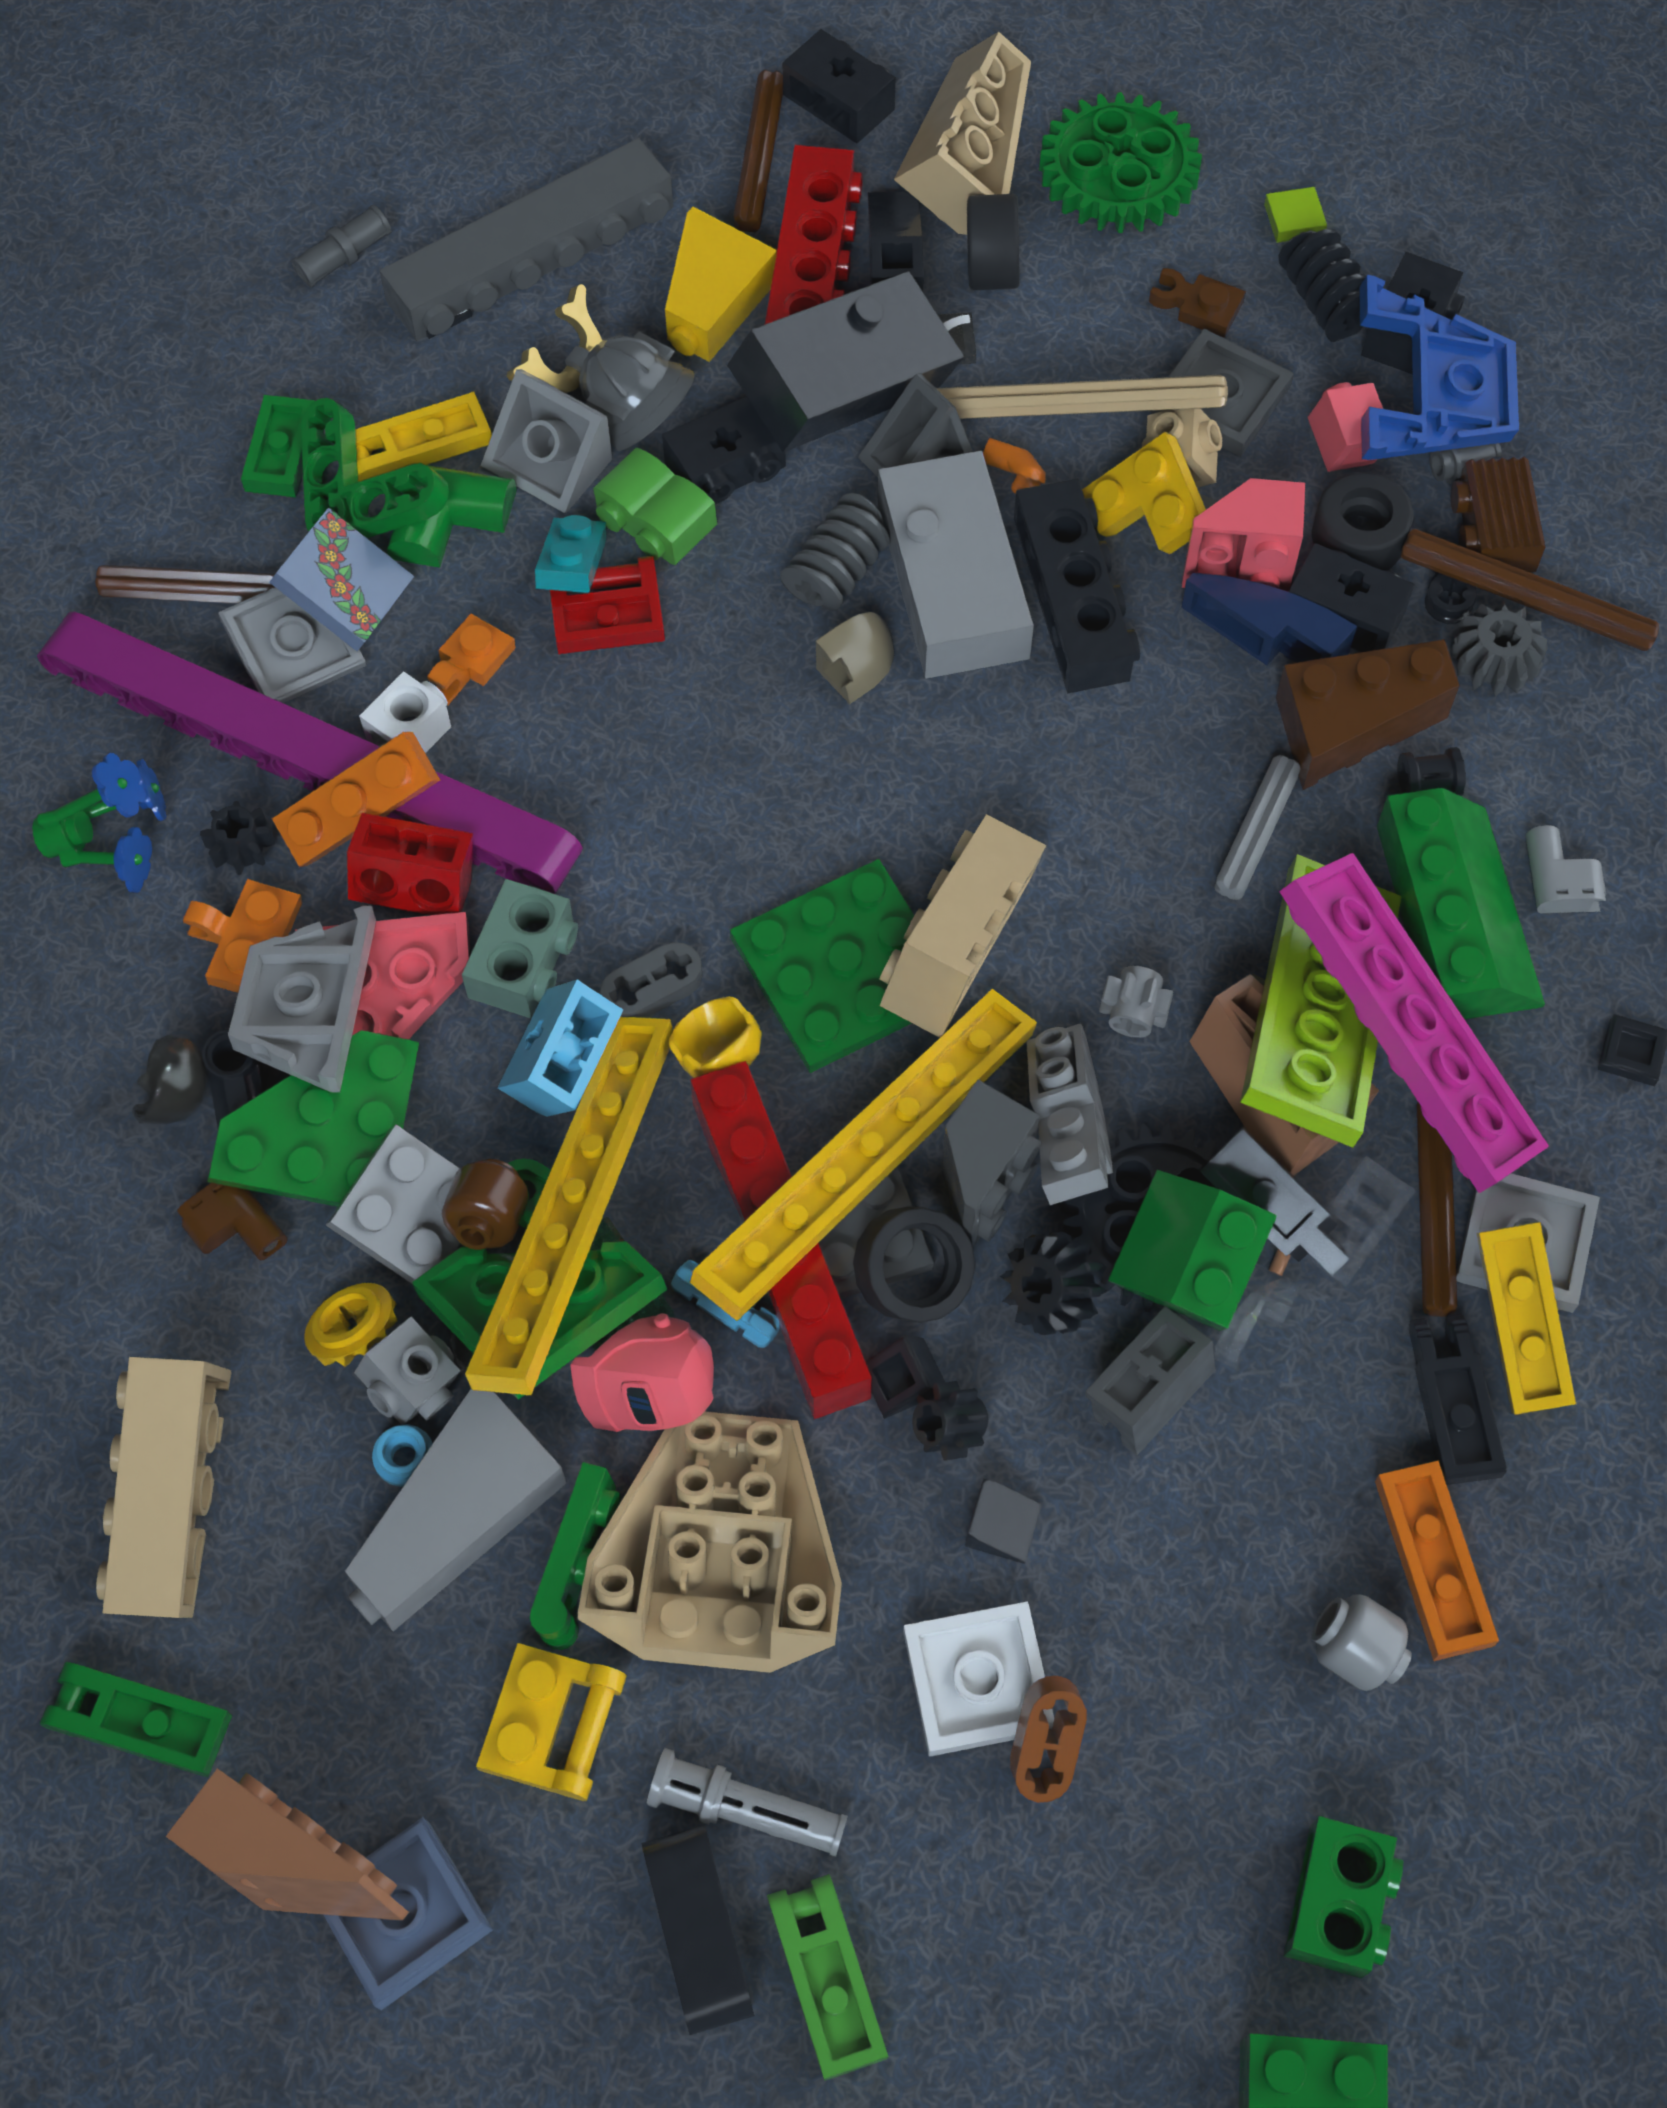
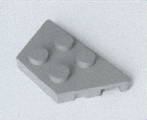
(304, 999)

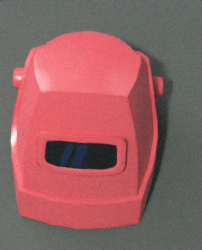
(646, 1377)

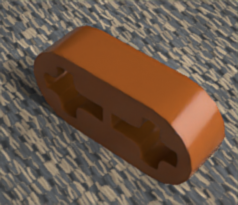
(1061, 1741)

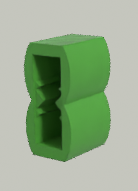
(654, 506)

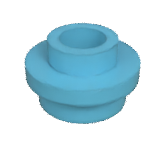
(389, 1443)

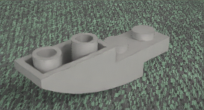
(1071, 1114)

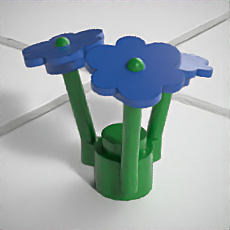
(119, 787)

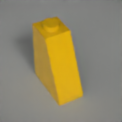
(714, 284)

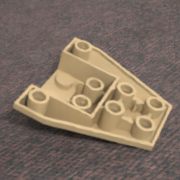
(718, 1551)

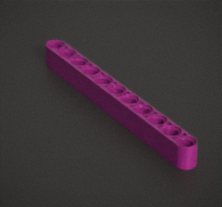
(295, 744)

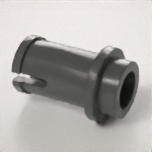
(1450, 463)

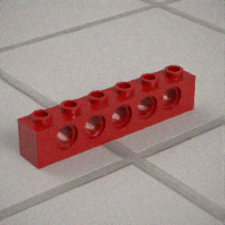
(815, 230)

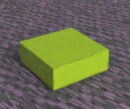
(1294, 213)

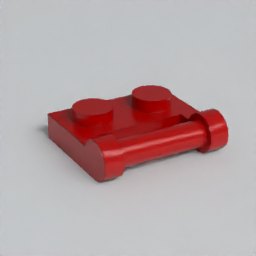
(610, 616)

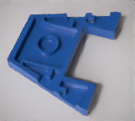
(1460, 380)

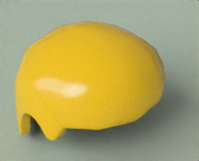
(715, 1037)

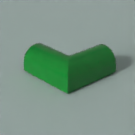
(472, 502)

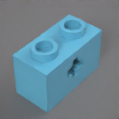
(560, 1049)

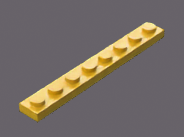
(861, 1156)
(569, 1210)

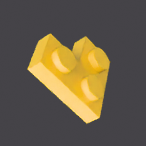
(1150, 484)

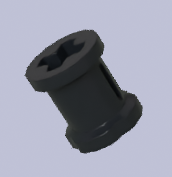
(1448, 765)

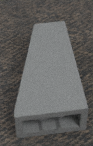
(454, 1507)

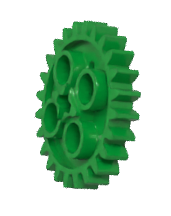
(1120, 162)

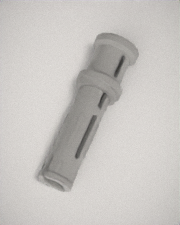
(824, 1826)

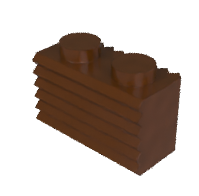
(1499, 511)

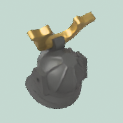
(616, 376)

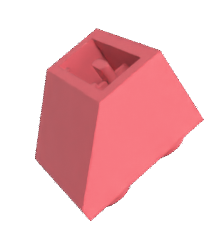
(1250, 534)

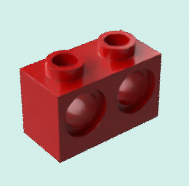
(409, 865)

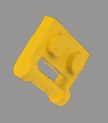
(531, 1715)

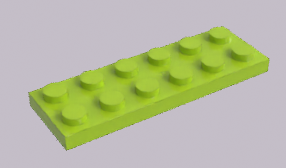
(1308, 1046)

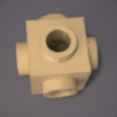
(1196, 436)

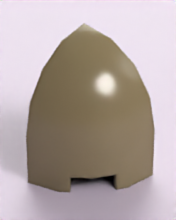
(855, 655)

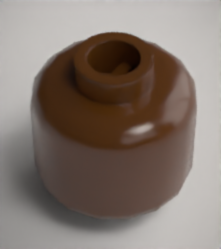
(485, 1204)

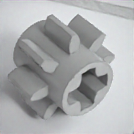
(1136, 1001)

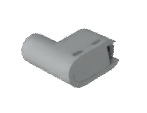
(1559, 882)

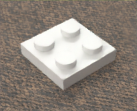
(973, 1675)

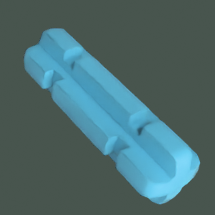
(758, 1326)

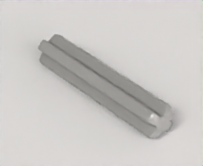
(1257, 827)

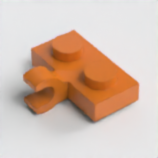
(258, 916)

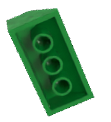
(1458, 901)

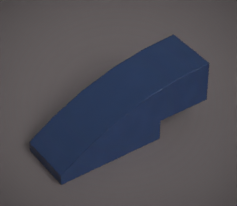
(1267, 619)

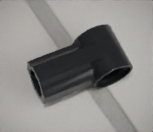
(230, 1088)

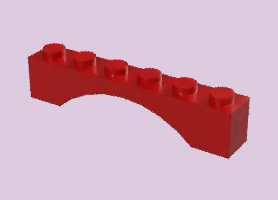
(805, 1298)

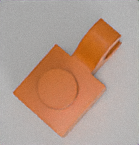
(470, 653)

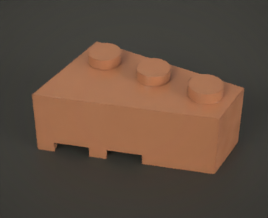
(1224, 1047)

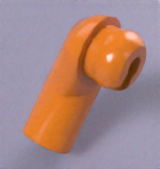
(1016, 461)

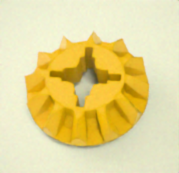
(328, 1331)

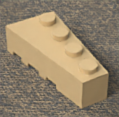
(969, 132)
(960, 924)
(160, 1486)

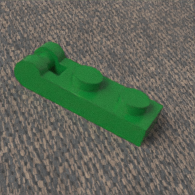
(588, 1511)
(138, 1719)

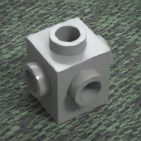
(408, 1373)

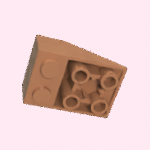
(279, 1854)

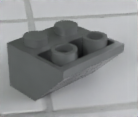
(987, 1157)

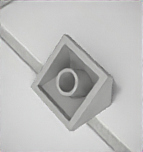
(548, 442)

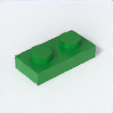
(276, 448)

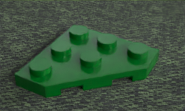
(314, 1140)
(607, 1293)

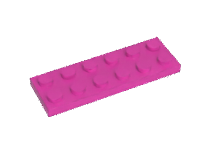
(1414, 1021)

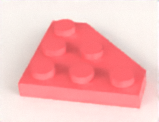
(411, 972)

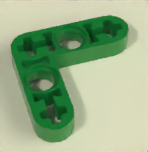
(352, 497)

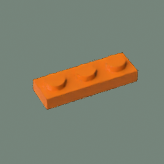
(370, 786)
(1436, 1561)

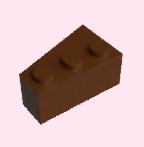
(1362, 702)

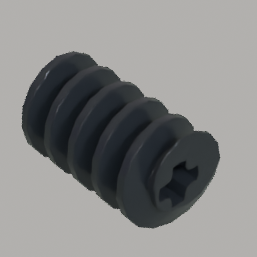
(1325, 280)

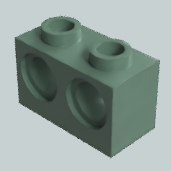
(507, 947)

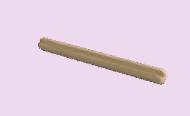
(1088, 396)

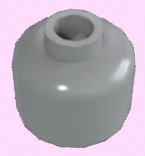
(1362, 1642)

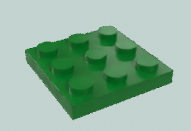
(824, 962)

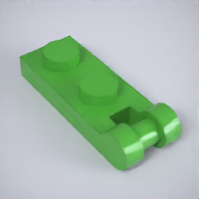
(828, 1980)

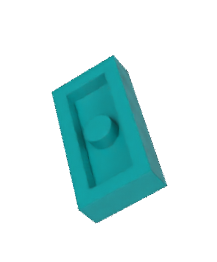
(571, 554)

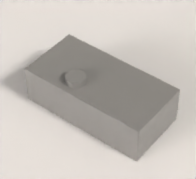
(954, 564)

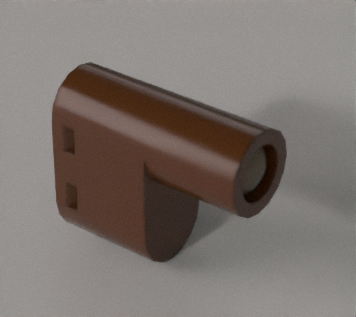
(223, 1211)

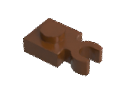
(1204, 304)

